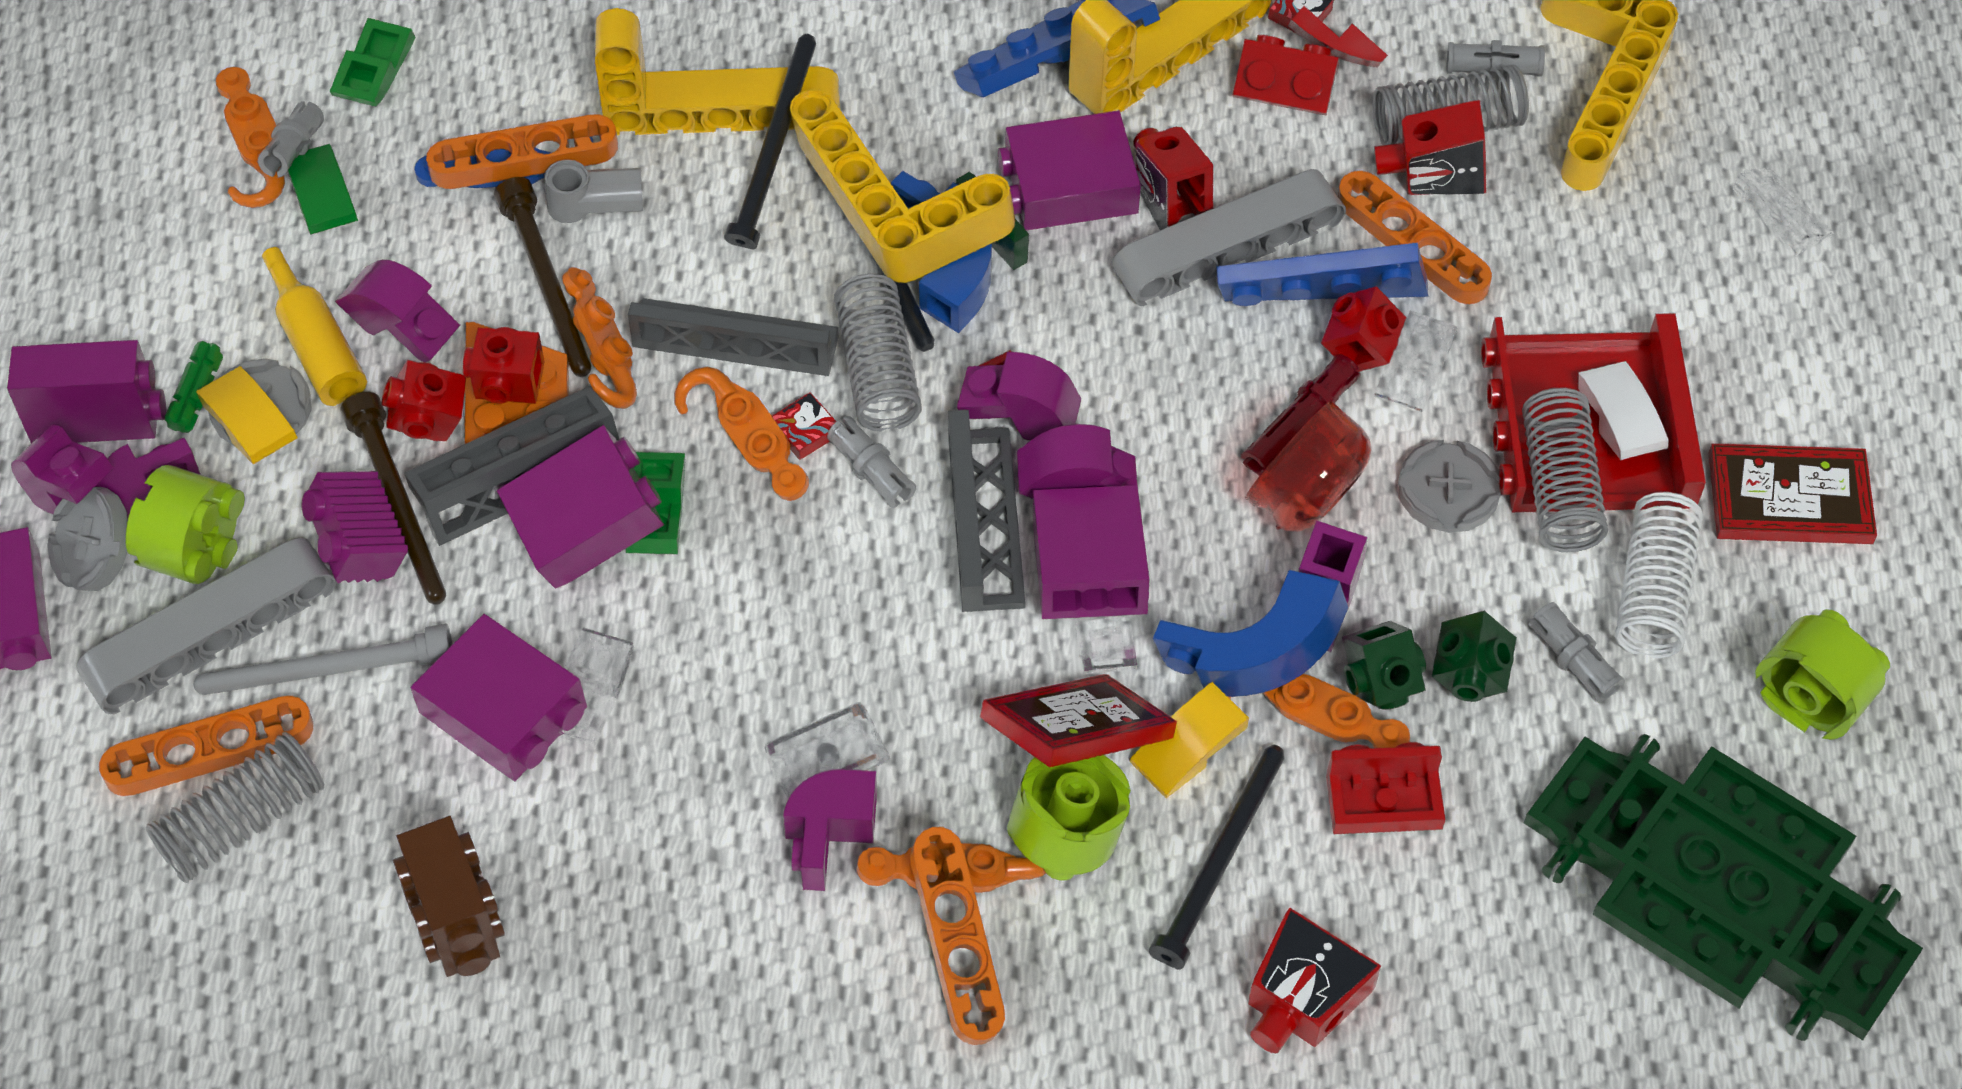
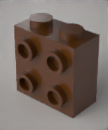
(449, 897)

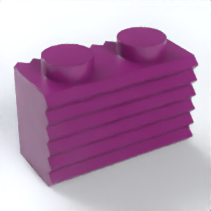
(354, 525)

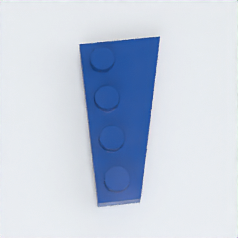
(1026, 48)
(1393, 269)

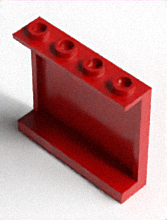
(1547, 361)

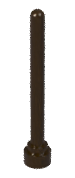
(518, 202)
(365, 418)

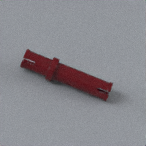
(1312, 396)

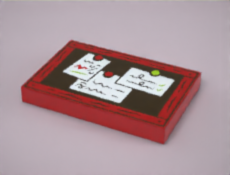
(1792, 494)
(1077, 720)

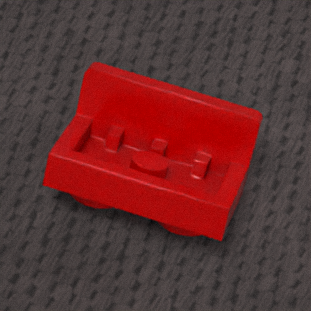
(1286, 75)
(1385, 789)

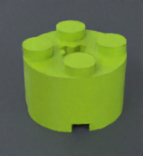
(184, 524)
(1822, 674)
(1070, 815)

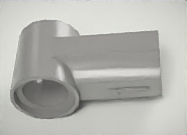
(577, 191)

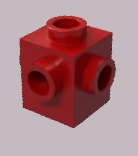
(1364, 328)
(505, 365)
(424, 401)

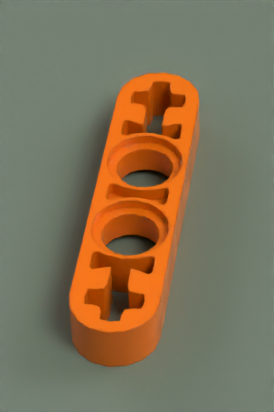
(521, 143)
(1419, 230)
(205, 738)
(963, 934)

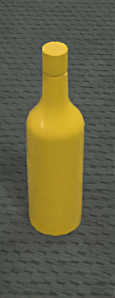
(314, 334)

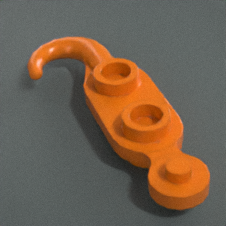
(251, 130)
(608, 349)
(750, 429)
(1335, 713)
(986, 864)

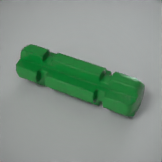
(197, 374)

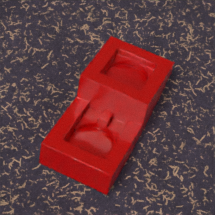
(1350, 46)

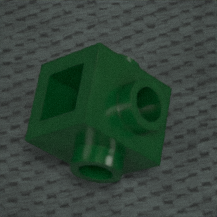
(1474, 656)
(1384, 665)

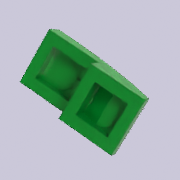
(371, 68)
(321, 190)
(667, 476)

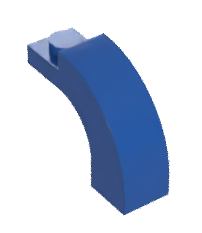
(957, 289)
(1269, 651)

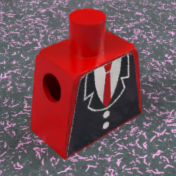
(1439, 151)
(1172, 163)
(1307, 984)

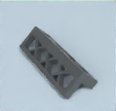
(733, 336)
(501, 456)
(967, 511)

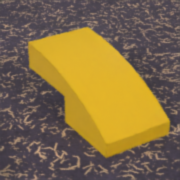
(246, 414)
(1201, 730)

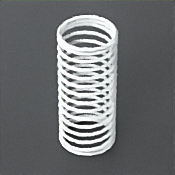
(1659, 620)

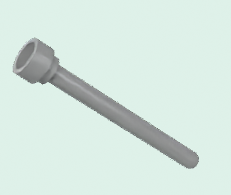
(425, 648)

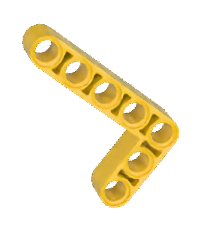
(1642, 38)
(1119, 62)
(689, 98)
(899, 238)

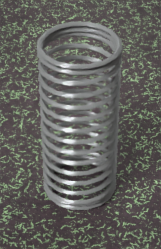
(1383, 96)
(850, 314)
(1566, 512)
(294, 759)

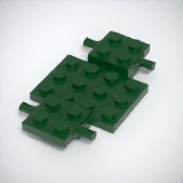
(1726, 881)

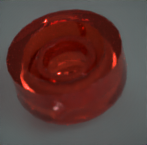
(1313, 470)

